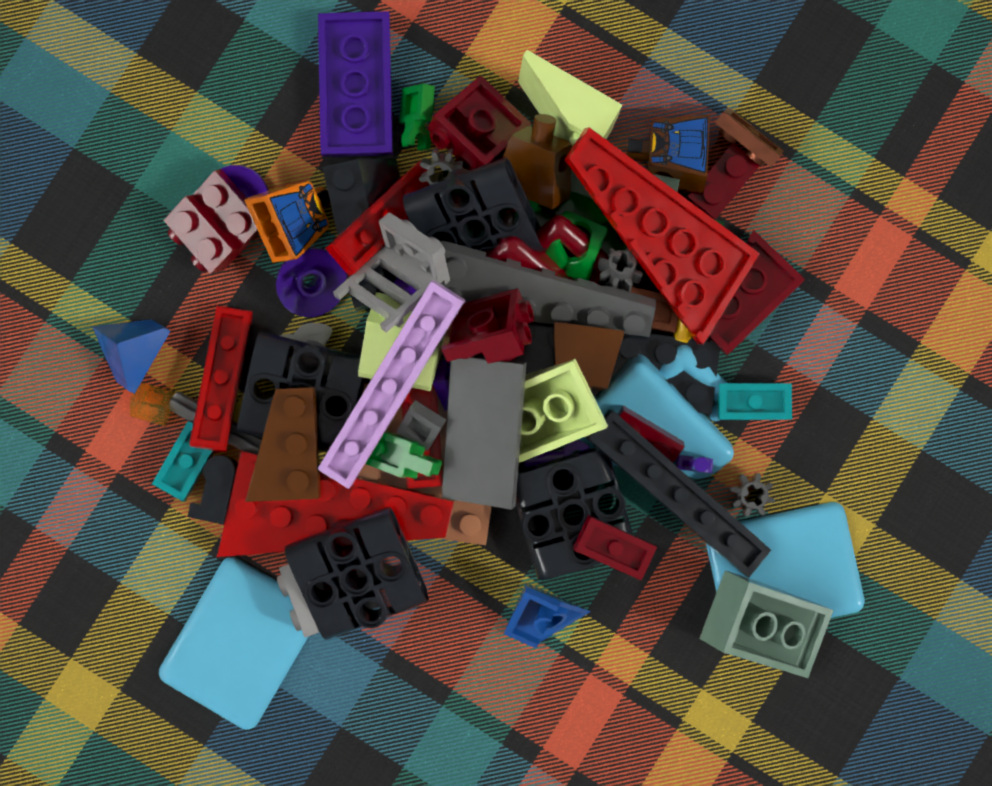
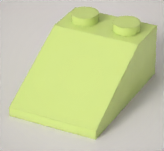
(566, 99)
(557, 409)

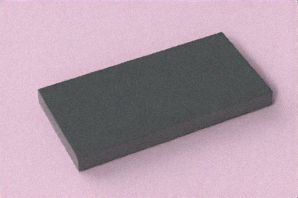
(484, 431)

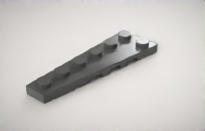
(550, 296)

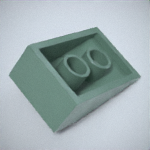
(765, 625)

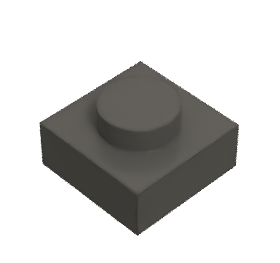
(421, 425)

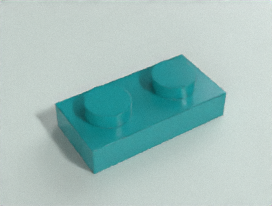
(754, 401)
(182, 466)

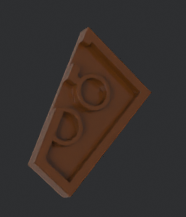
(288, 449)

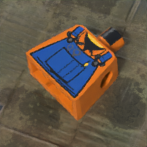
(289, 218)

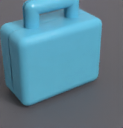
(647, 393)
(807, 557)
(235, 645)

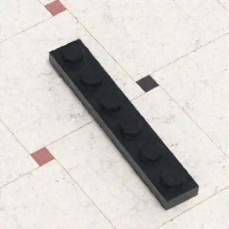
(679, 494)

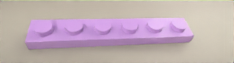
(391, 383)

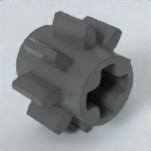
(445, 161)
(623, 261)
(742, 491)

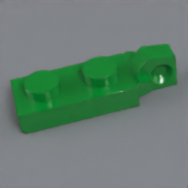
(402, 457)

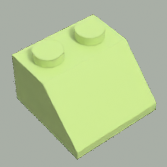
(378, 343)

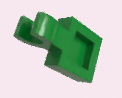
(415, 111)

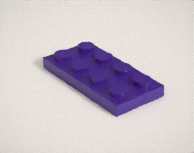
(355, 84)

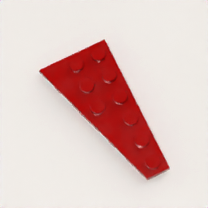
(675, 242)
(274, 524)

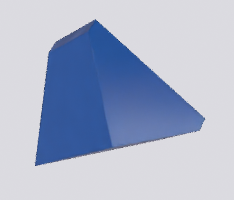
(131, 349)
(540, 616)

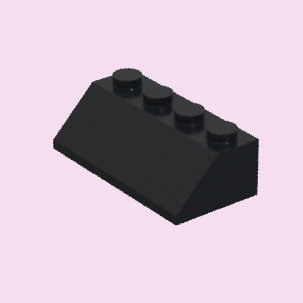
(352, 190)

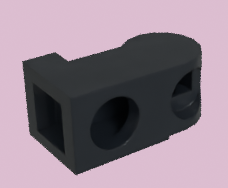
(219, 477)

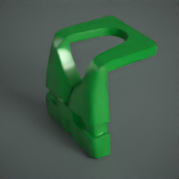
(580, 266)

